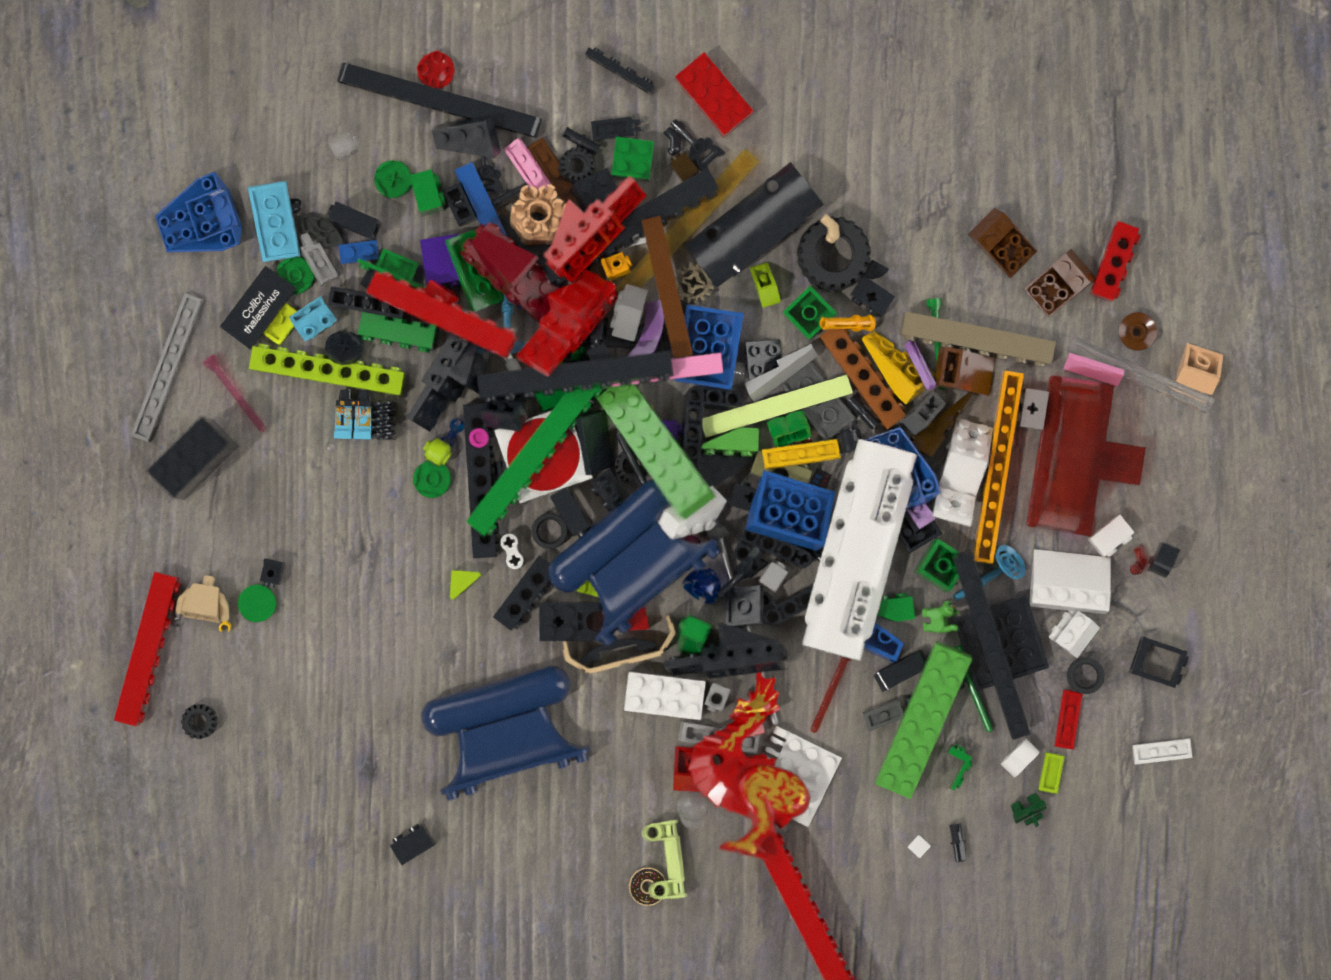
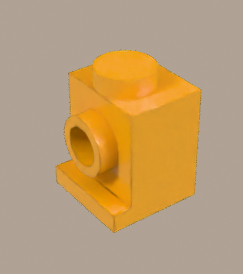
(616, 272)

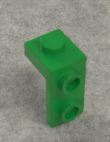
(959, 752)

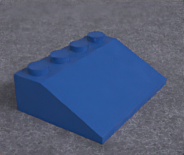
(713, 333)
(791, 511)

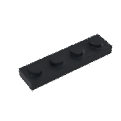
(613, 66)

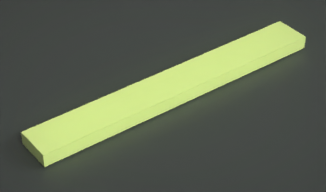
(776, 406)

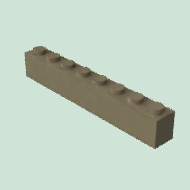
(977, 338)

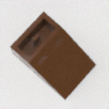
(1002, 242)
(1059, 283)
(963, 371)

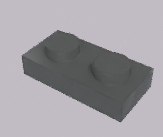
(883, 715)

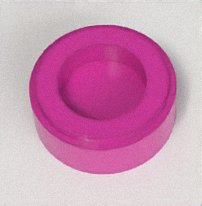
(479, 437)

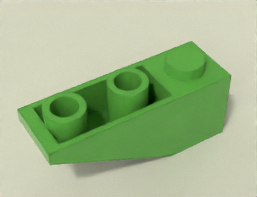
(737, 441)

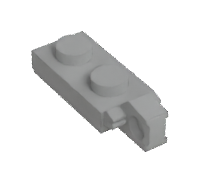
(317, 260)

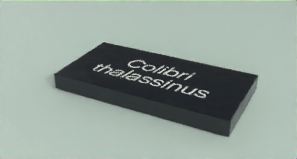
(258, 307)

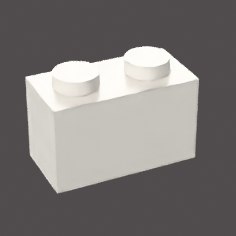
(1111, 535)

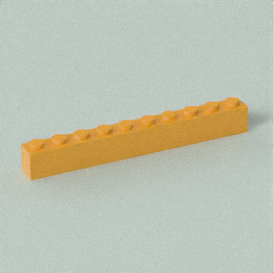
(997, 467)

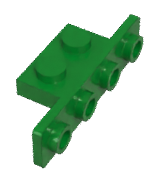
(396, 265)

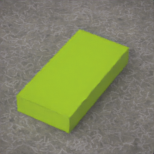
(1051, 773)

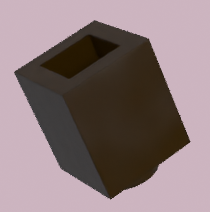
(683, 167)

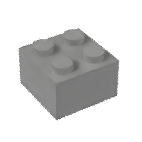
(628, 312)

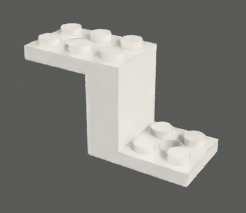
(963, 471)

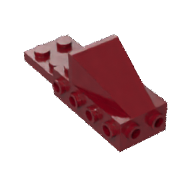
(509, 269)

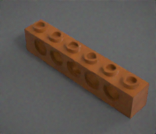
(863, 386)

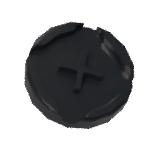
(344, 348)

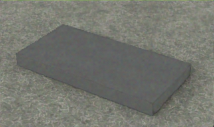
(826, 416)

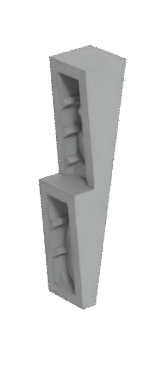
(787, 367)
(695, 732)

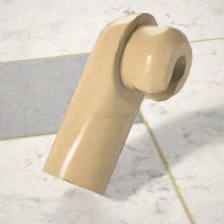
(833, 228)

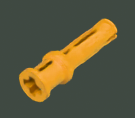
(854, 323)

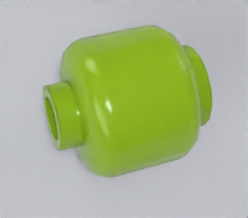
(437, 452)

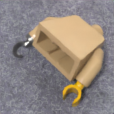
(203, 603)

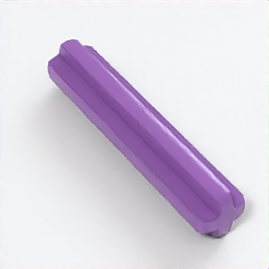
(920, 365)

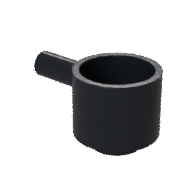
(848, 439)

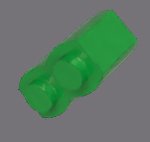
(789, 429)

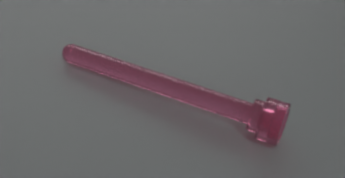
(213, 364)

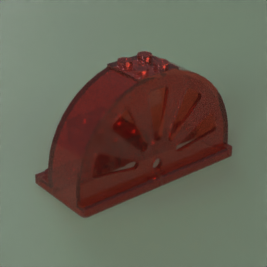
(1068, 481)

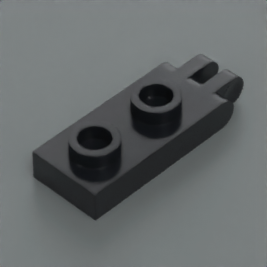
(615, 127)

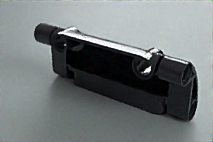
(754, 225)

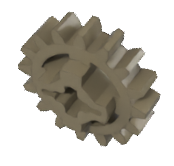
(702, 285)

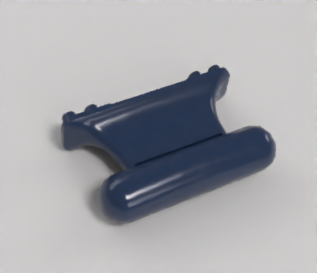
(630, 559)
(503, 727)

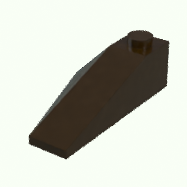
(931, 437)

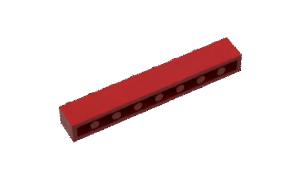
(441, 314)
(146, 649)

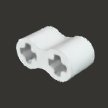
(512, 551)
(1019, 757)

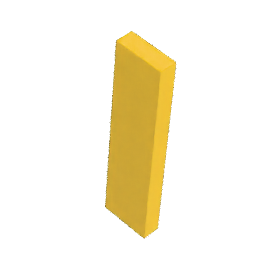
(801, 454)

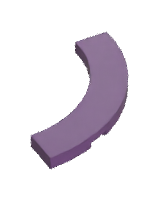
(652, 330)

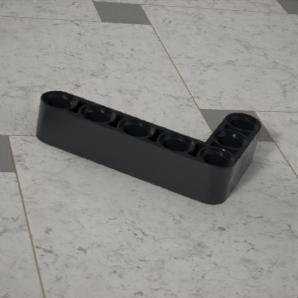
(697, 406)

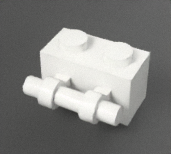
(1076, 634)

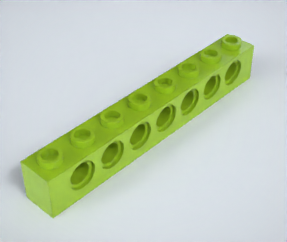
(259, 363)

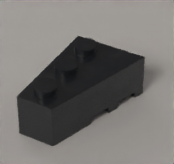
(468, 136)

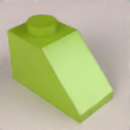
(765, 285)

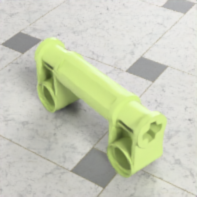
(675, 885)

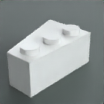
(700, 521)

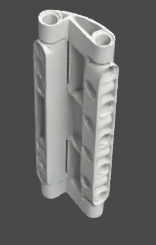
(859, 549)

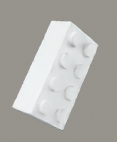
(664, 695)

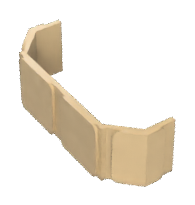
(569, 659)

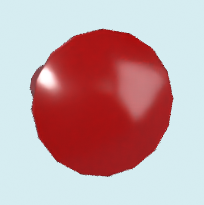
(436, 69)

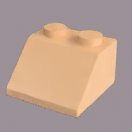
(1200, 369)

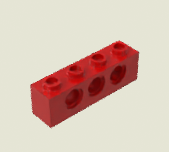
(1100, 287)

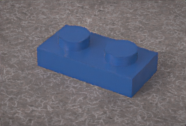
(363, 250)

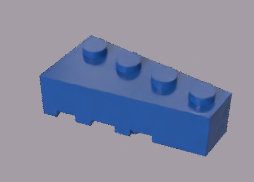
(881, 643)

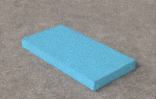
(274, 221)

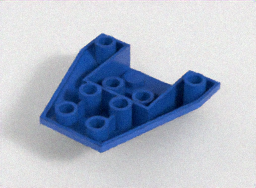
(201, 218)
(925, 482)

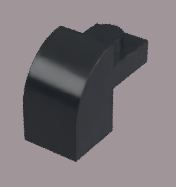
(1163, 559)

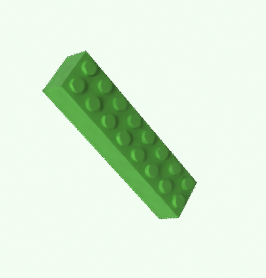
(656, 449)
(923, 719)

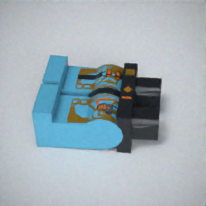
(350, 410)

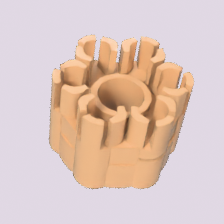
(533, 201)

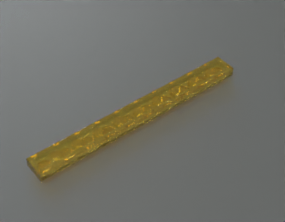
(693, 218)

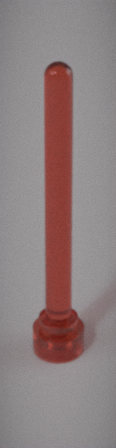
(829, 694)

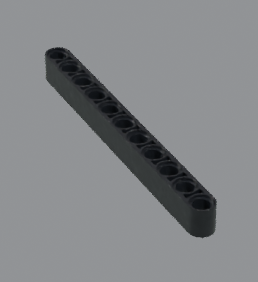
(437, 99)

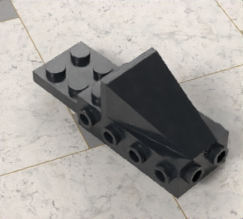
(448, 380)
(739, 654)

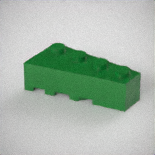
(398, 331)
(693, 635)

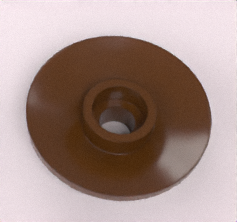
(1147, 329)

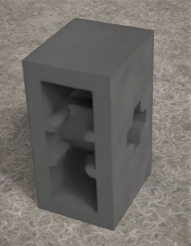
(923, 412)

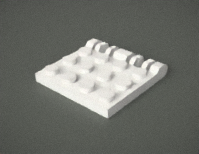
(807, 761)

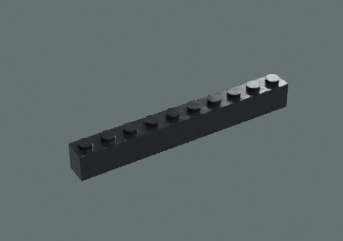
(667, 205)
(576, 376)
(991, 644)

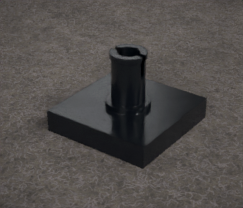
(744, 606)

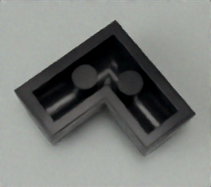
(914, 537)

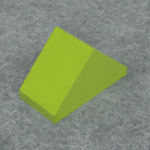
(461, 581)

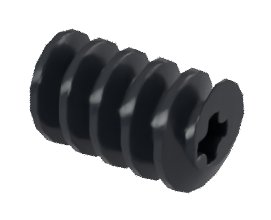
(383, 420)

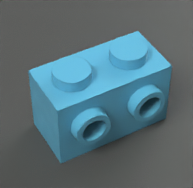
(313, 319)

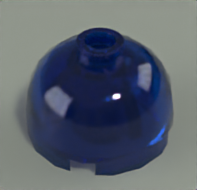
(703, 584)

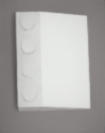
(1070, 582)

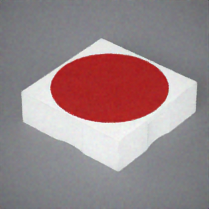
(560, 471)

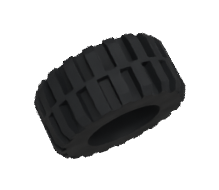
(834, 280)

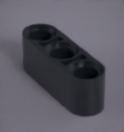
(901, 670)

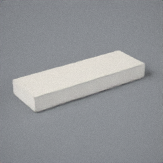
(1162, 751)

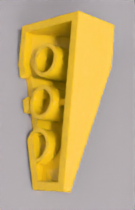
(895, 367)

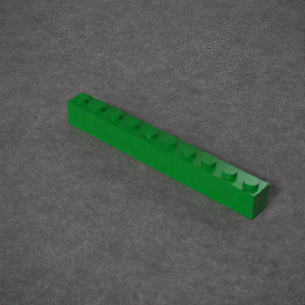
(530, 459)

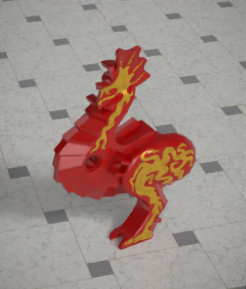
(749, 783)

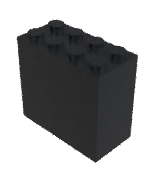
(192, 458)

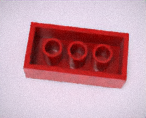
(713, 95)

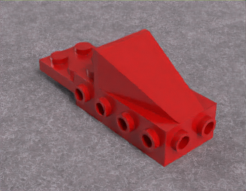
(579, 229)
(572, 317)

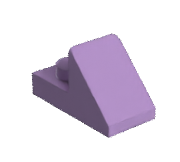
(920, 515)

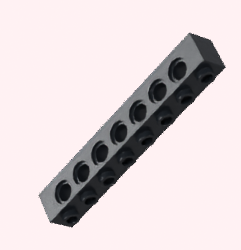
(471, 413)

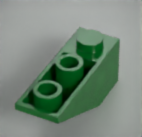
(897, 608)

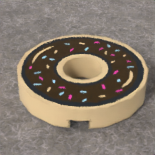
(638, 878)

